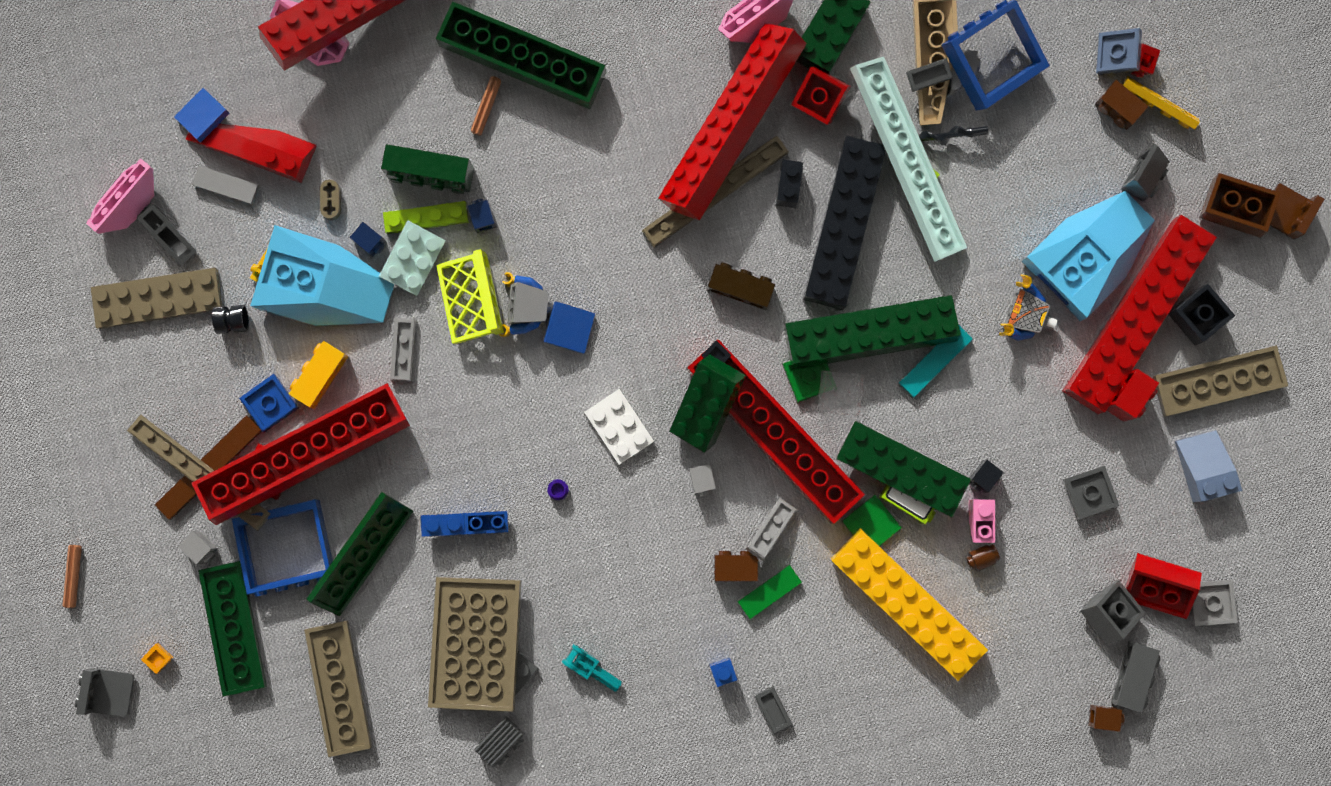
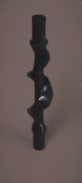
(956, 131)

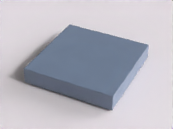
(1119, 51)

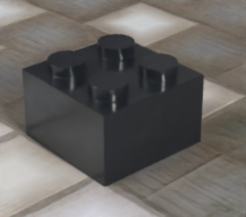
(1201, 314)

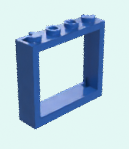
(965, 73)
(246, 558)

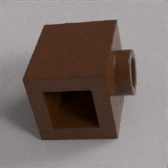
(1106, 718)

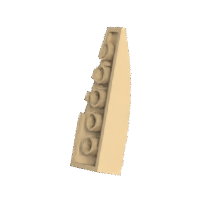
(932, 25)

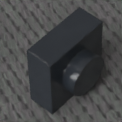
(717, 351)

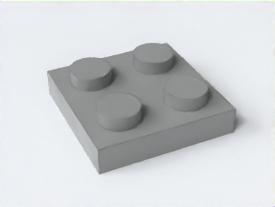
(1214, 604)

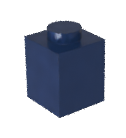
(481, 215)
(368, 239)

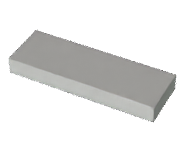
(225, 185)
(403, 350)
(771, 529)

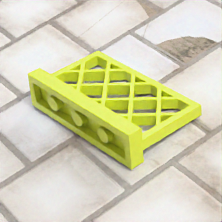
(487, 297)

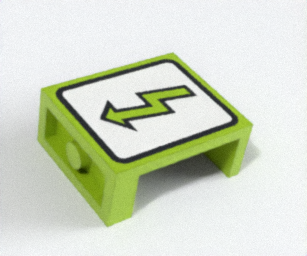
(907, 504)

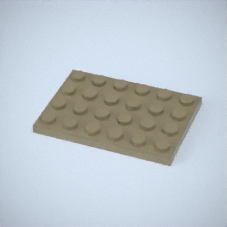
(474, 644)

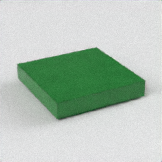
(804, 381)
(873, 520)

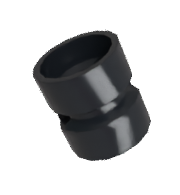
(225, 319)

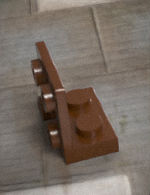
(1294, 212)

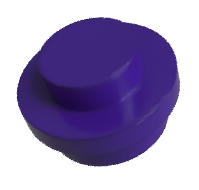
(558, 489)

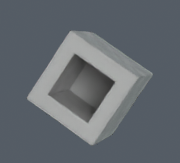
(702, 480)
(198, 548)

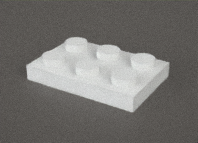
(619, 427)

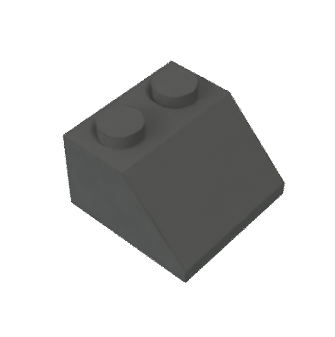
(1146, 173)
(1113, 612)

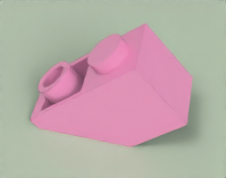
(982, 520)

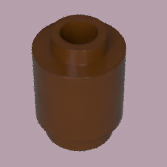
(983, 557)

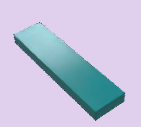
(933, 364)

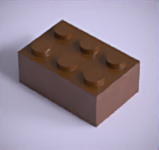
(1240, 205)

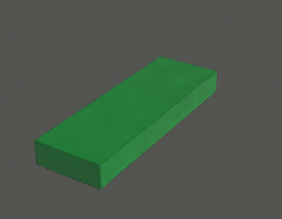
(769, 591)

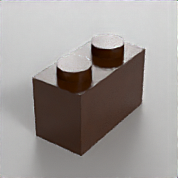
(1121, 105)
(735, 567)

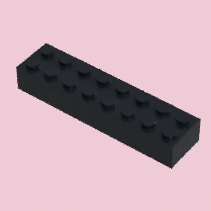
(844, 223)

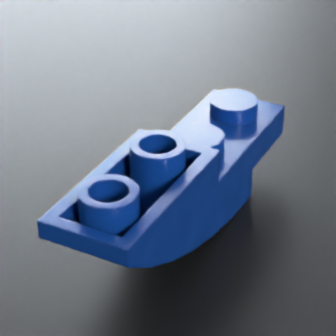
(464, 523)

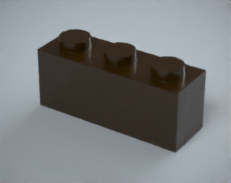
(741, 286)

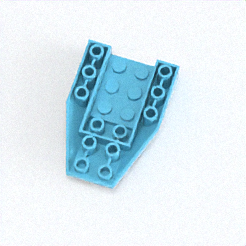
(1092, 252)
(319, 283)

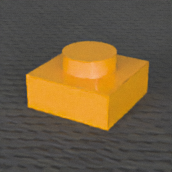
(157, 658)

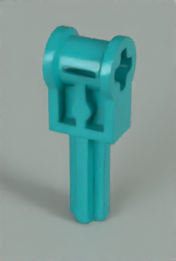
(587, 666)

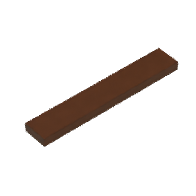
(216, 458)

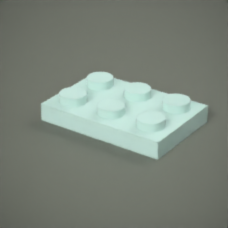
(412, 258)

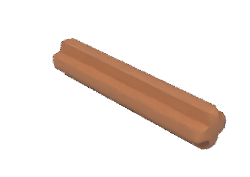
(486, 105)
(72, 576)

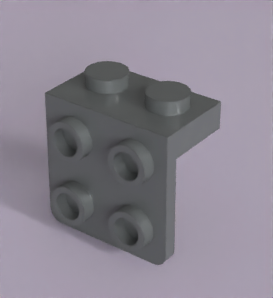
(104, 692)

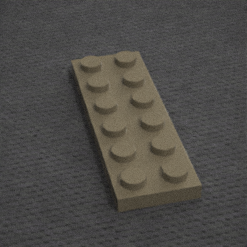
(156, 298)
(1220, 381)
(338, 688)

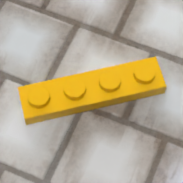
(1167, 107)

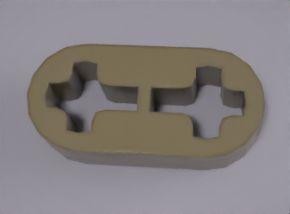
(325, 199)

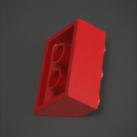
(1163, 585)

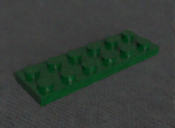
(903, 469)
(360, 554)
(232, 629)

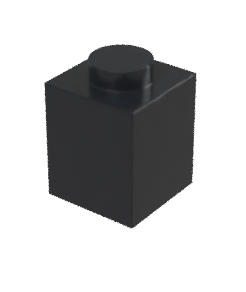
(985, 477)

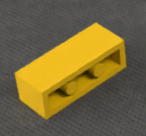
(318, 374)

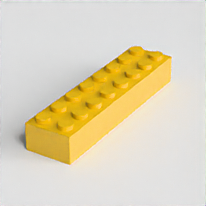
(909, 604)

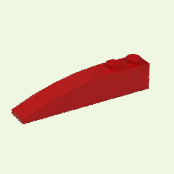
(262, 148)

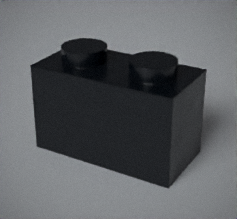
(789, 183)

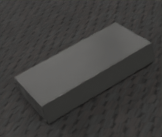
(929, 75)
(773, 710)

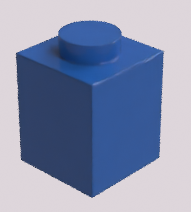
(723, 672)

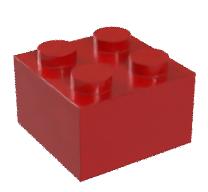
(820, 95)
(1133, 396)

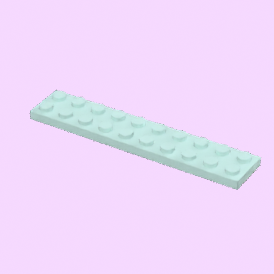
(908, 158)

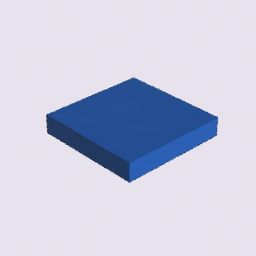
(201, 115)
(569, 327)
(269, 403)

